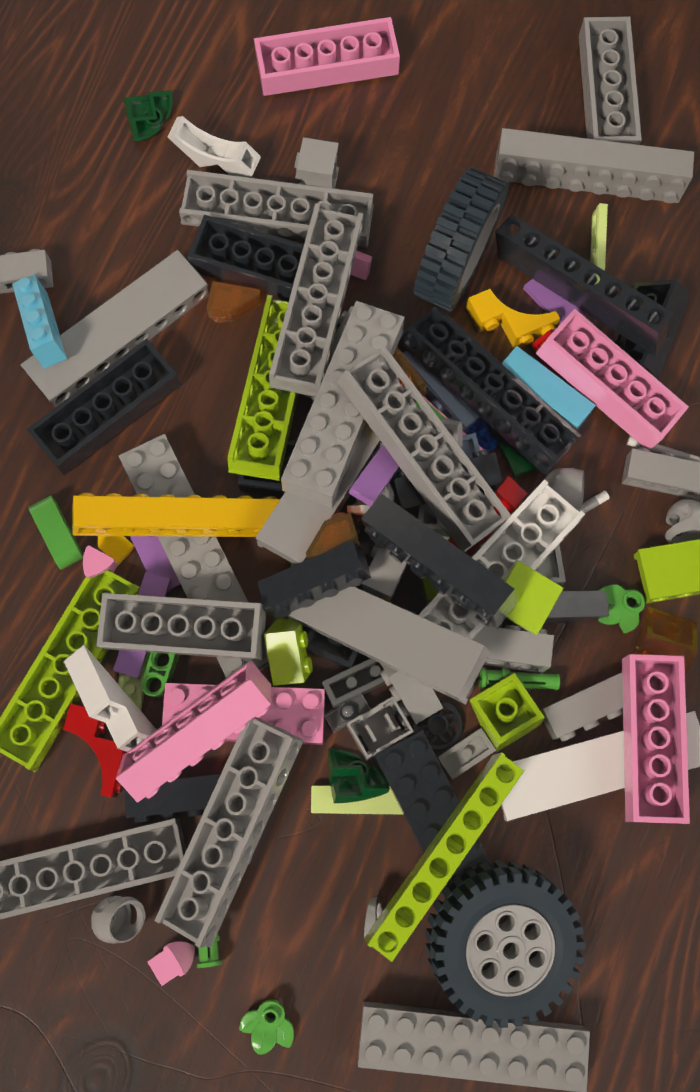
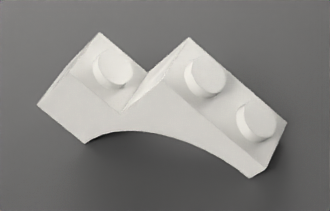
(208, 150)

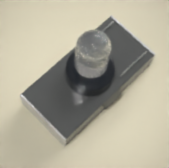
(341, 715)

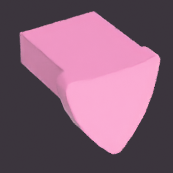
(361, 265)
(97, 562)
(173, 961)

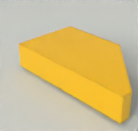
(115, 547)

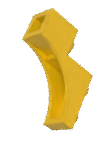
(519, 327)

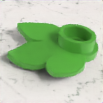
(619, 609)
(267, 1030)

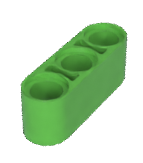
(56, 532)
(154, 672)

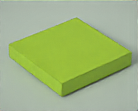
(534, 597)

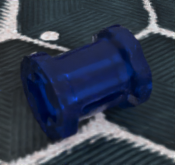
(483, 432)

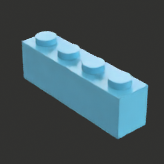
(39, 321)
(550, 388)

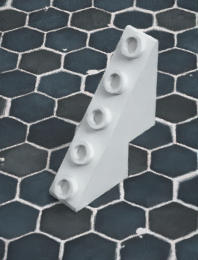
(107, 700)

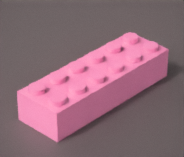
(327, 56)
(612, 380)
(291, 709)
(195, 732)
(655, 739)

